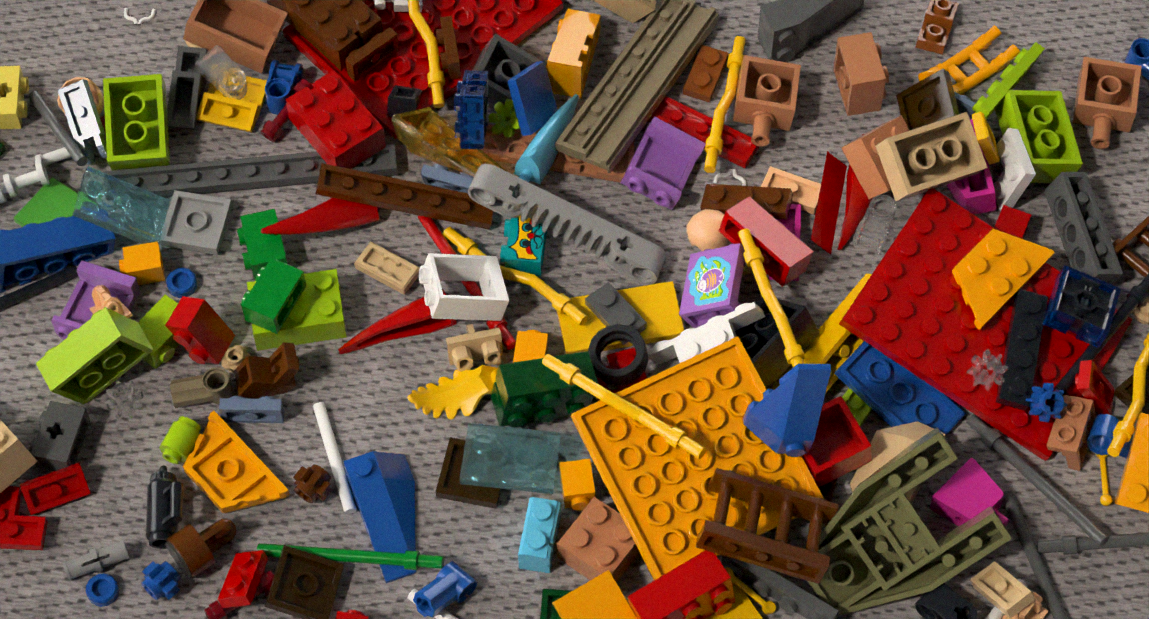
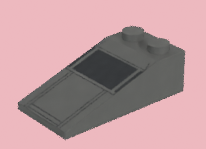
(794, 25)

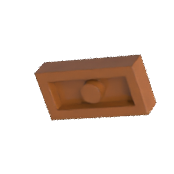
(705, 73)

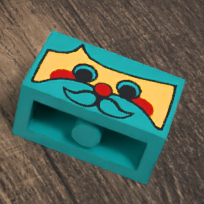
(524, 246)

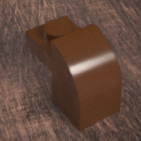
(268, 376)

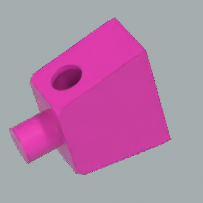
(967, 495)

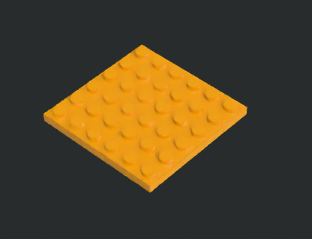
(665, 488)

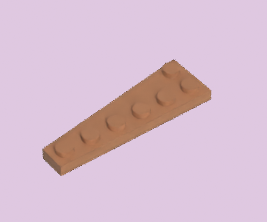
(511, 148)

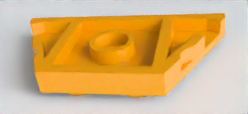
(997, 271)
(230, 470)

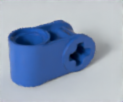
(281, 83)

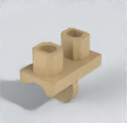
(475, 346)

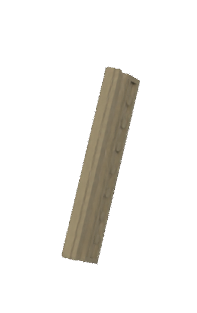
(637, 83)

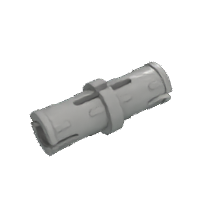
(75, 568)

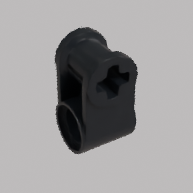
(944, 604)

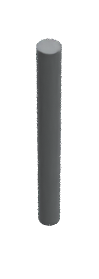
(57, 127)

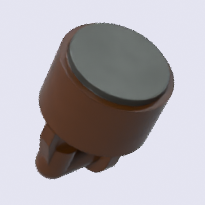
(195, 550)

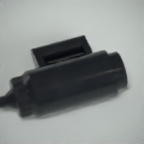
(163, 507)

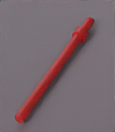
(471, 286)

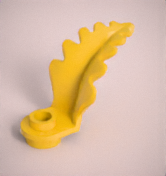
(454, 394)

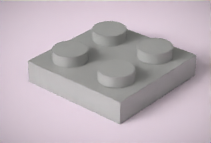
(196, 222)

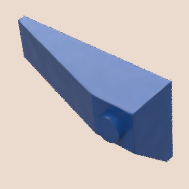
(790, 413)
(386, 503)

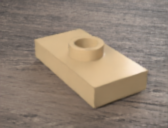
(387, 268)

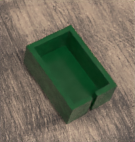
(535, 393)

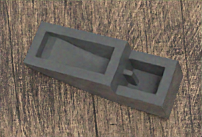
(186, 89)

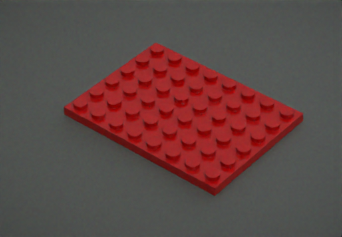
(473, 27)
(921, 321)

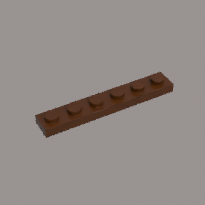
(401, 196)

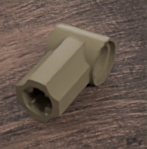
(200, 388)

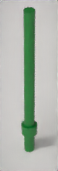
(410, 559)

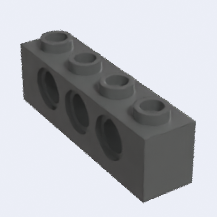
(1082, 227)

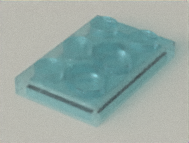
(120, 207)
(510, 458)

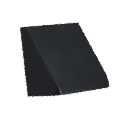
(403, 100)

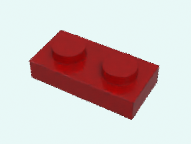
(1095, 386)
(55, 488)
(243, 579)

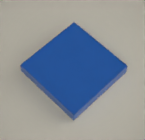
(532, 97)

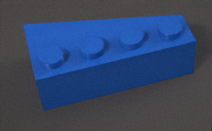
(50, 248)

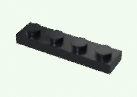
(1022, 349)

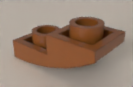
(937, 25)

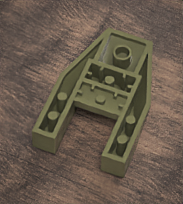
(882, 544)

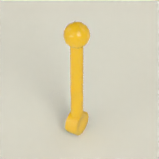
(1105, 499)
(767, 607)

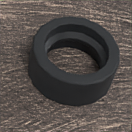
(612, 334)

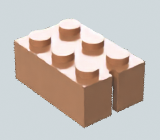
(240, 27)

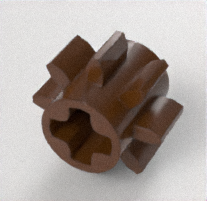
(312, 483)

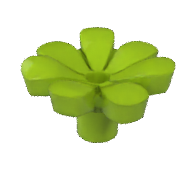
(505, 118)

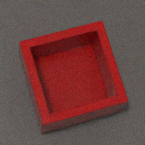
(837, 445)

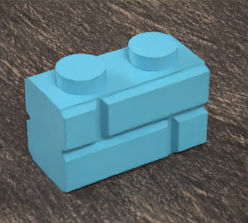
(539, 534)

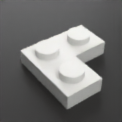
(1017, 169)

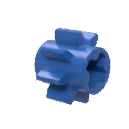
(1054, 399)
(160, 580)

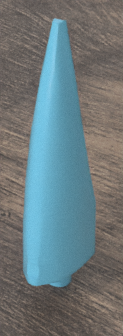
(541, 151)

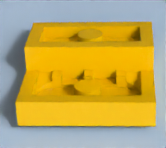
(232, 112)

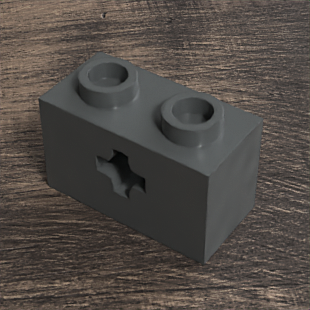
(59, 436)

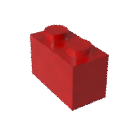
(200, 330)

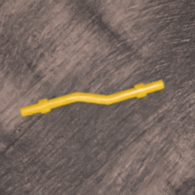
(435, 77)
(714, 143)
(754, 259)
(560, 302)
(1125, 429)
(674, 436)

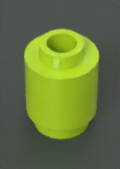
(180, 440)

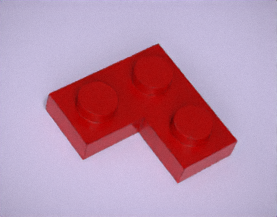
(18, 530)

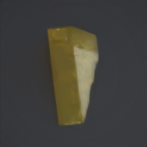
(435, 140)

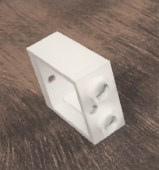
(464, 268)

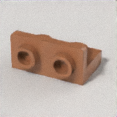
(1072, 430)

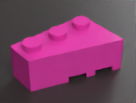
(975, 192)

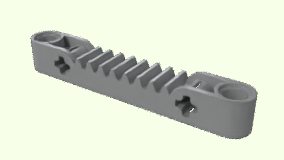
(497, 189)

